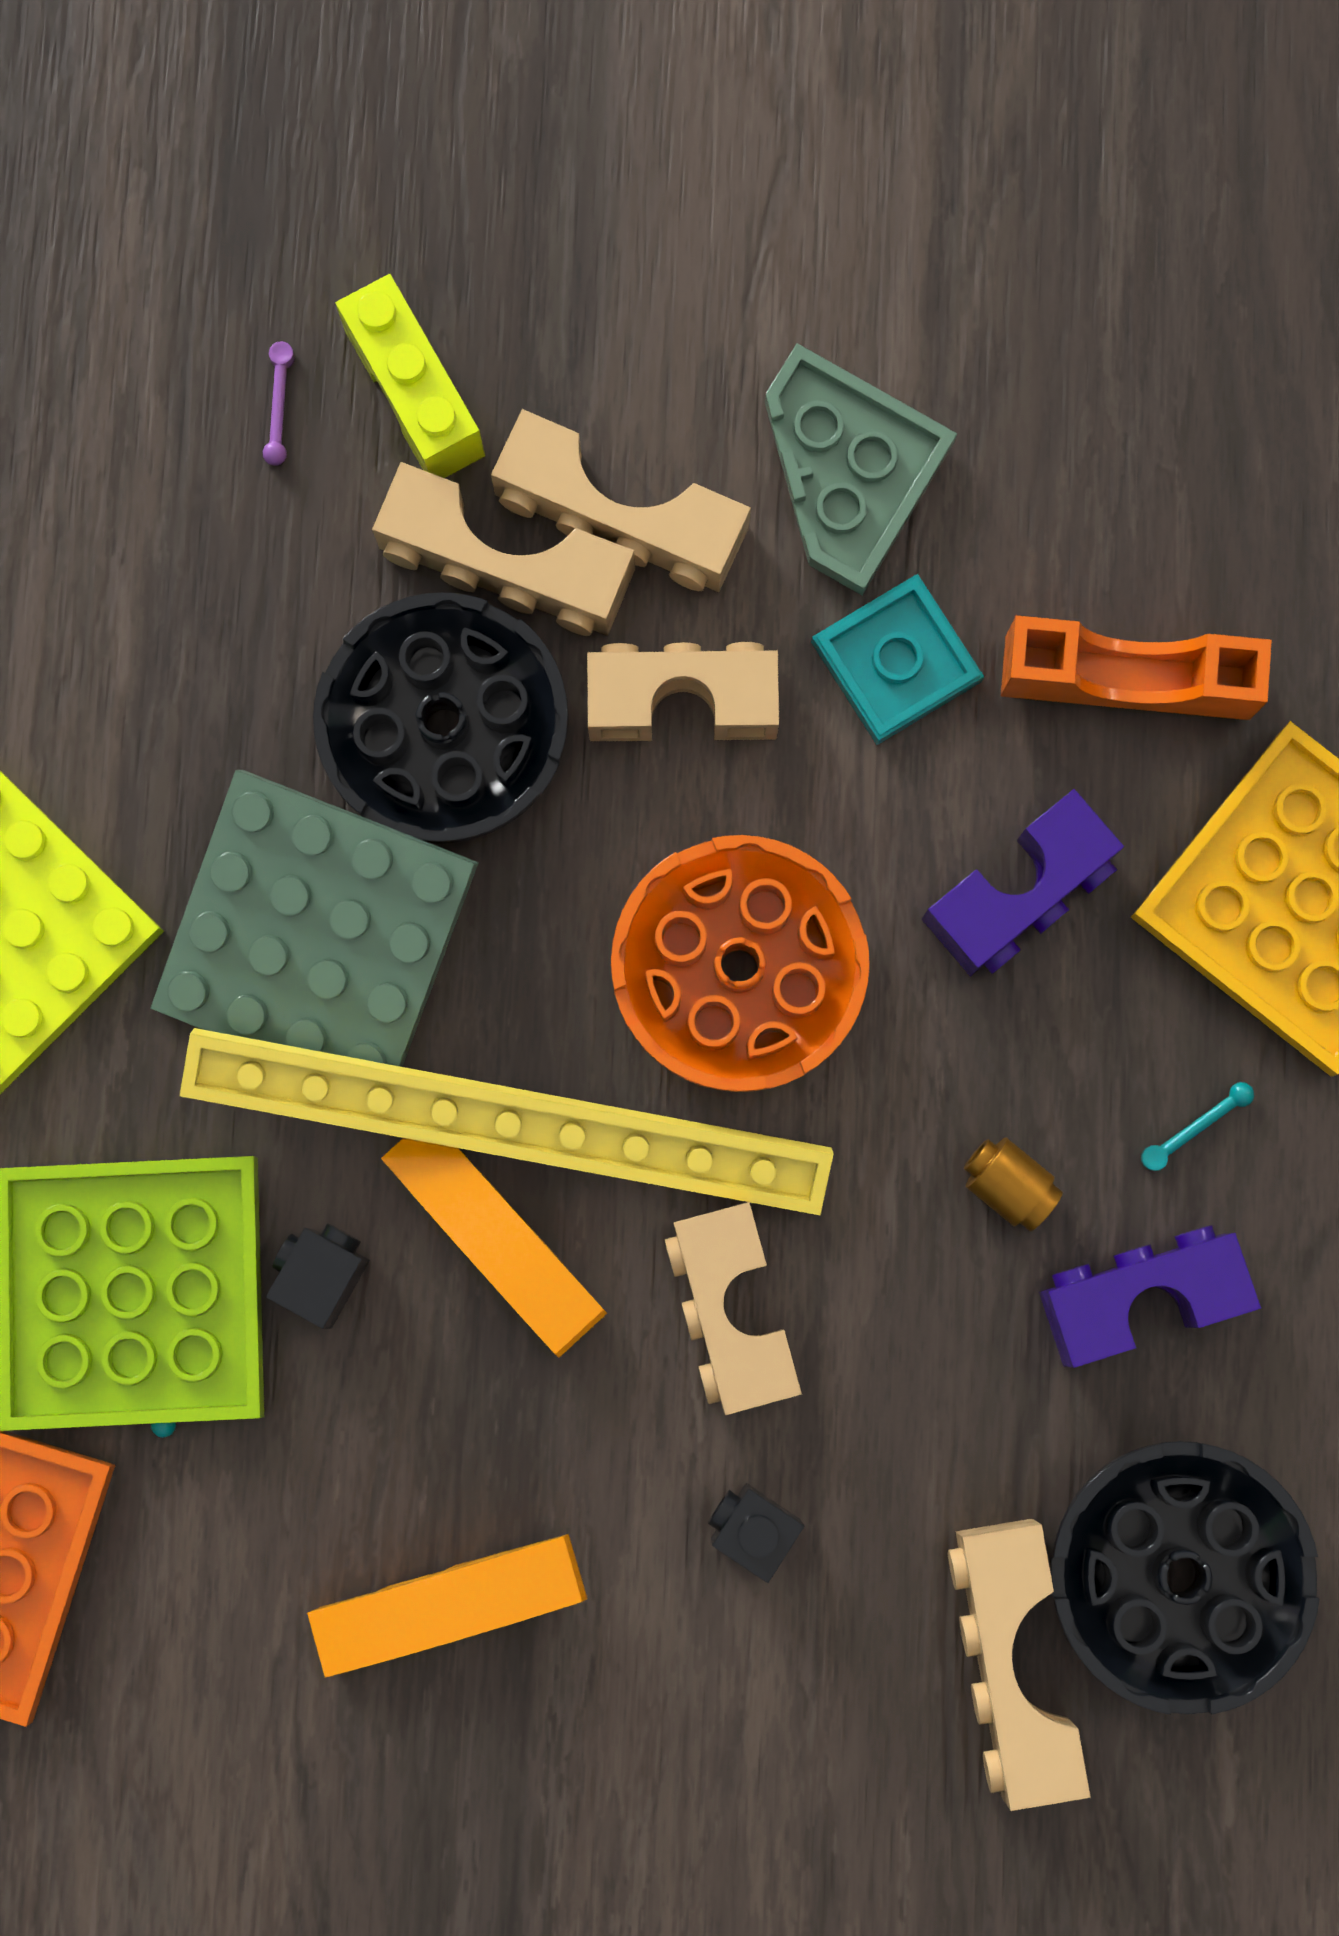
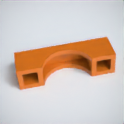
(1191, 677)

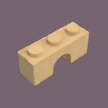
(734, 683)
(743, 1367)

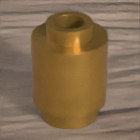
(1012, 1183)

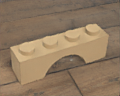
(689, 536)
(575, 580)
(1034, 1752)

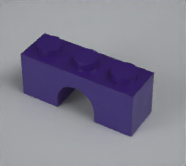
(1068, 851)
(1201, 1275)

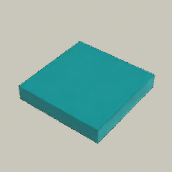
(897, 659)

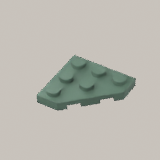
(849, 463)

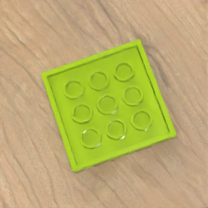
(130, 1293)

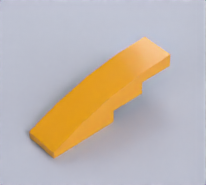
(497, 1241)
(447, 1605)

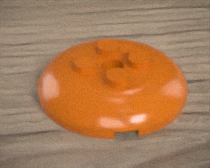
(753, 900)

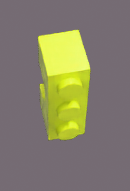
(411, 377)

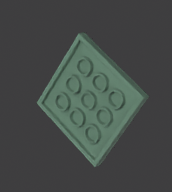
(312, 927)

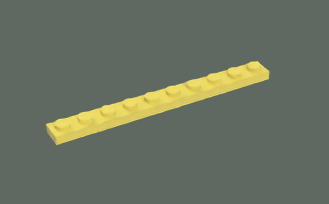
(505, 1121)

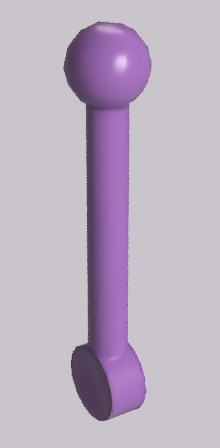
(282, 357)

